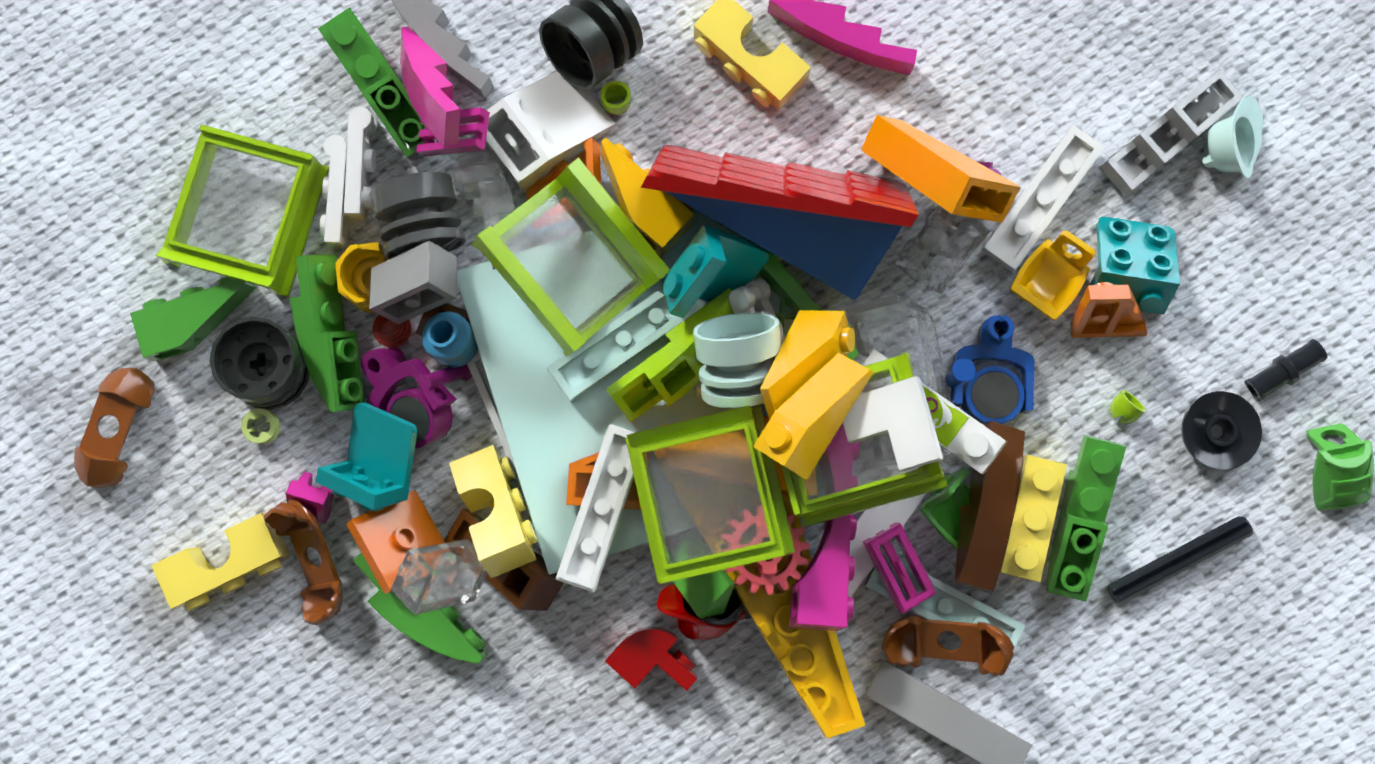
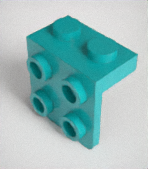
(1138, 257)
(710, 267)
(377, 460)

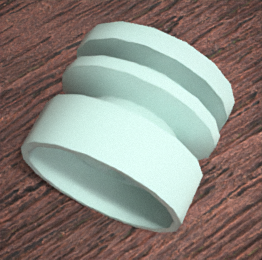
(736, 357)

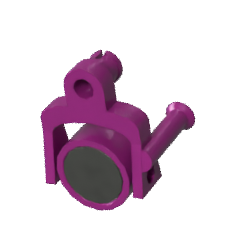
(423, 405)

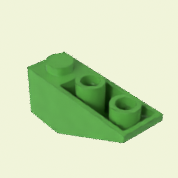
(184, 322)

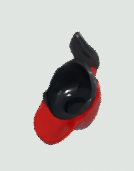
(690, 625)

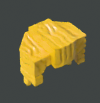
(354, 272)

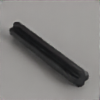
(1180, 559)

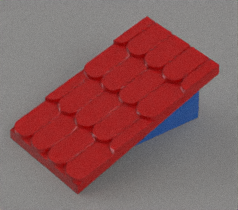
(803, 214)

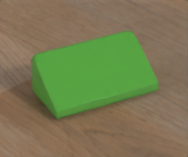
(706, 592)

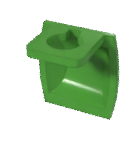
(1341, 472)
(944, 505)

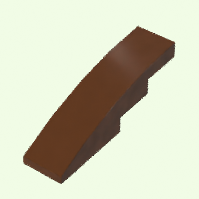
(990, 514)

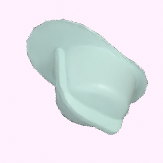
(1236, 140)

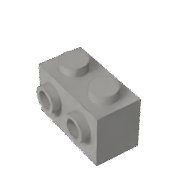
(413, 282)

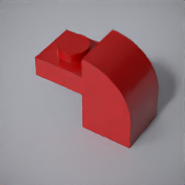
(645, 649)

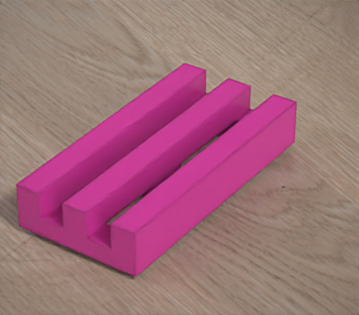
(479, 115)
(883, 538)

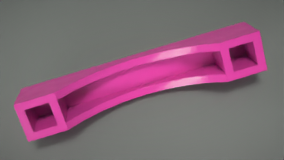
(821, 593)

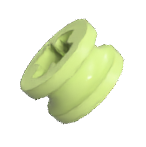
(264, 437)

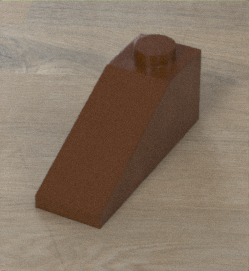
(526, 586)

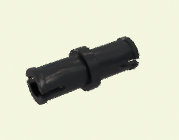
(1286, 369)

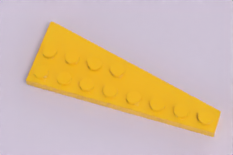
(807, 656)

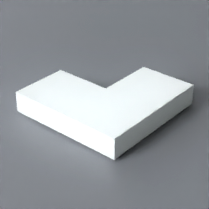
(902, 413)

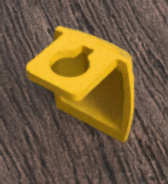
(1053, 275)

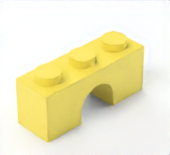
(770, 76)
(1033, 517)
(504, 537)
(189, 578)

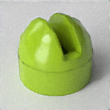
(614, 92)
(1127, 406)

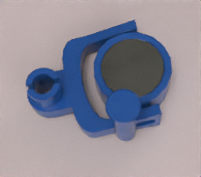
(994, 390)

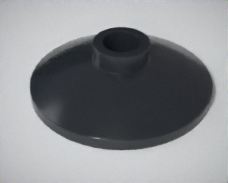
(1240, 430)

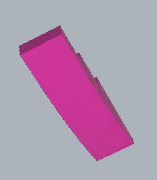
(826, 26)
(428, 88)

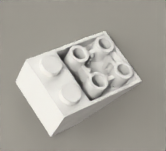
(542, 127)

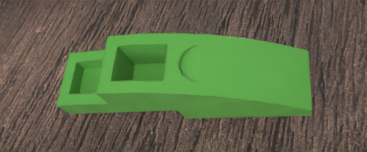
(374, 79)
(320, 330)
(1083, 517)
(434, 629)

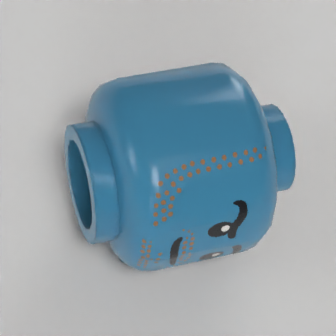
(449, 339)

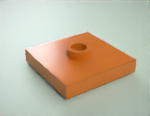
(390, 533)

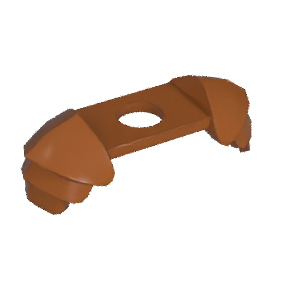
(118, 396)
(325, 590)
(917, 638)

